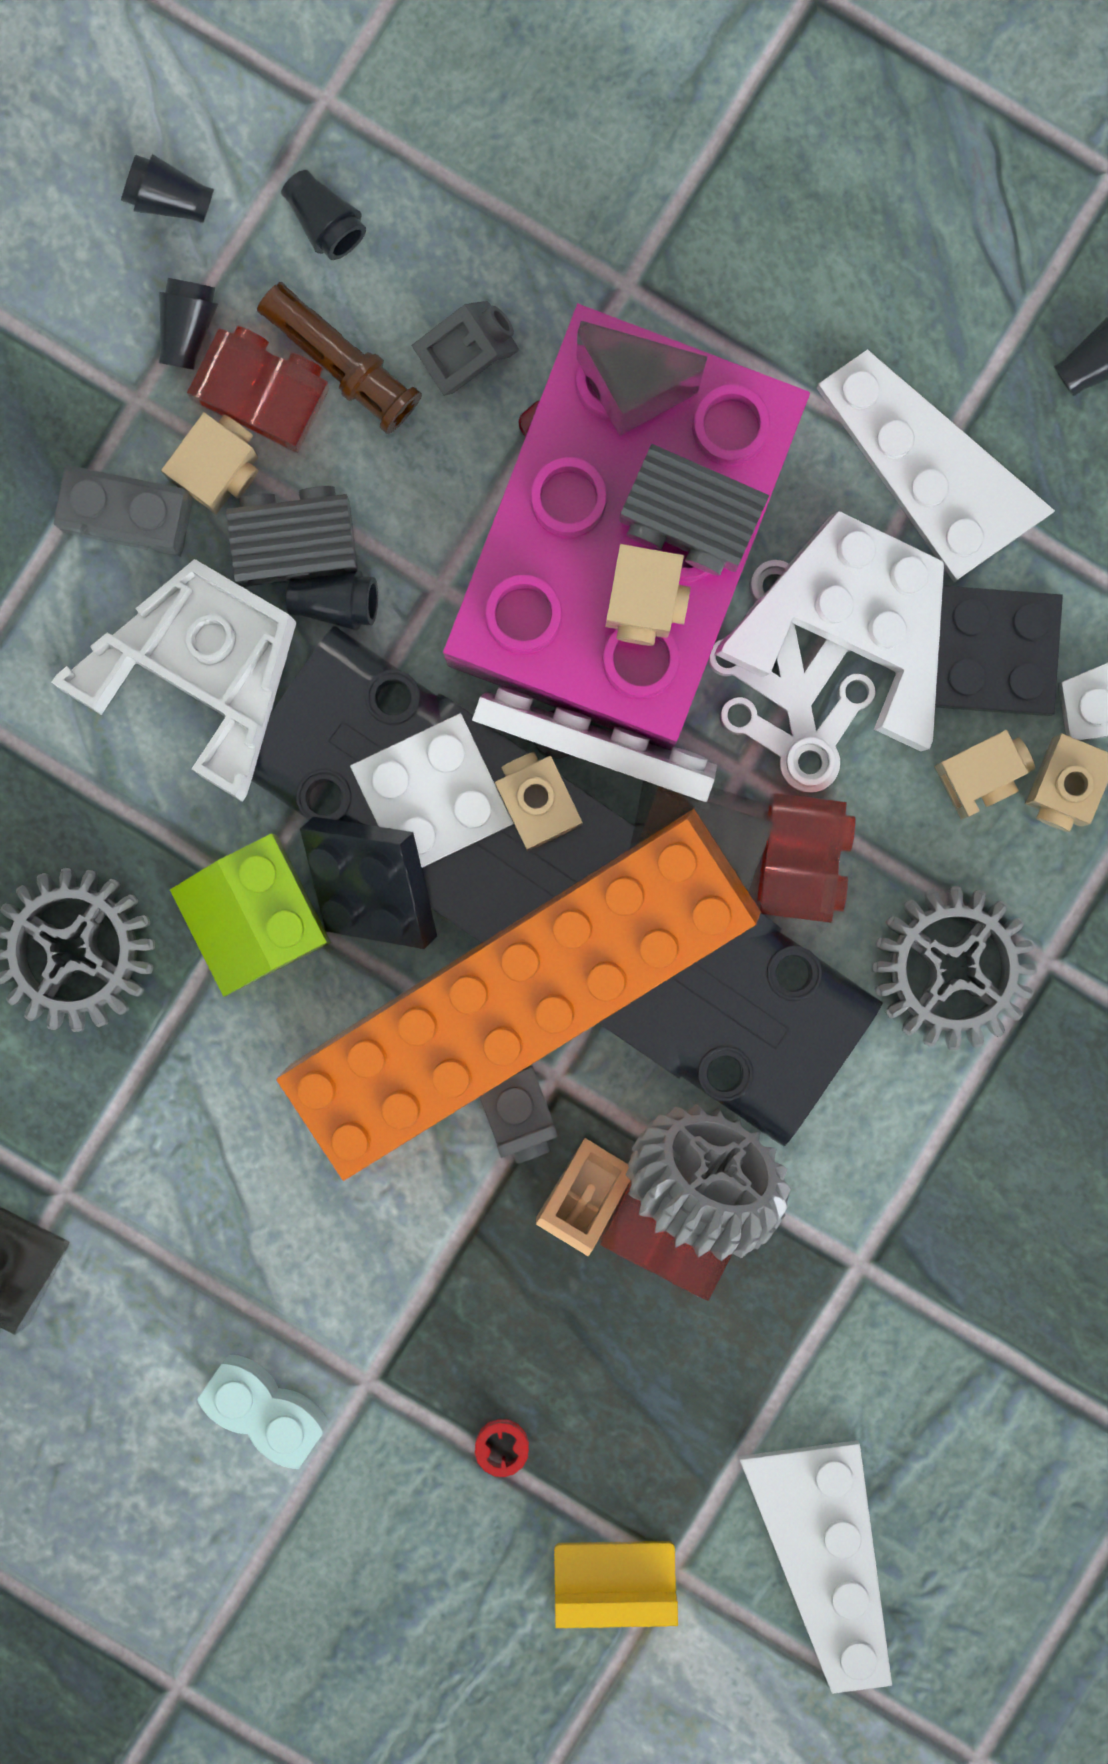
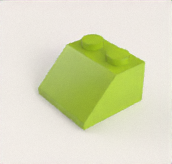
(250, 914)

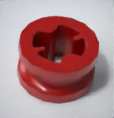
(483, 1448)

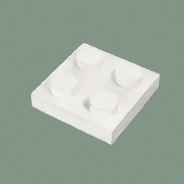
(435, 789)

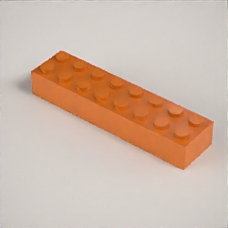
(520, 995)

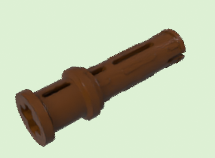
(359, 373)

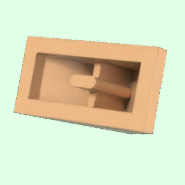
(584, 1197)

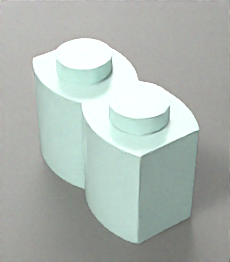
(249, 1402)

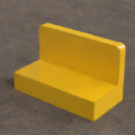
(615, 1584)

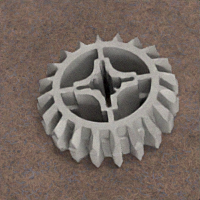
(89, 926)
(985, 926)
(708, 1182)

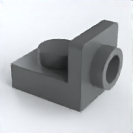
(465, 345)
(519, 1117)

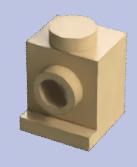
(985, 772)

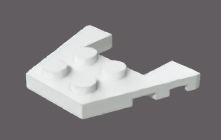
(867, 598)
(210, 644)

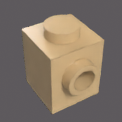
(213, 462)
(646, 595)
(1069, 783)
(537, 800)

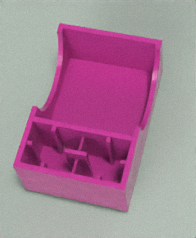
(554, 546)

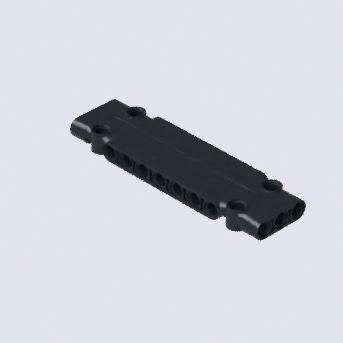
(715, 1008)

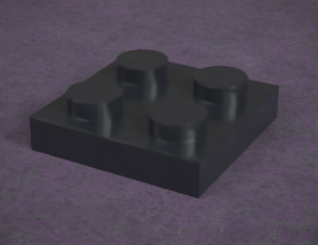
(998, 650)
(369, 882)

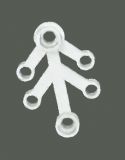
(796, 693)

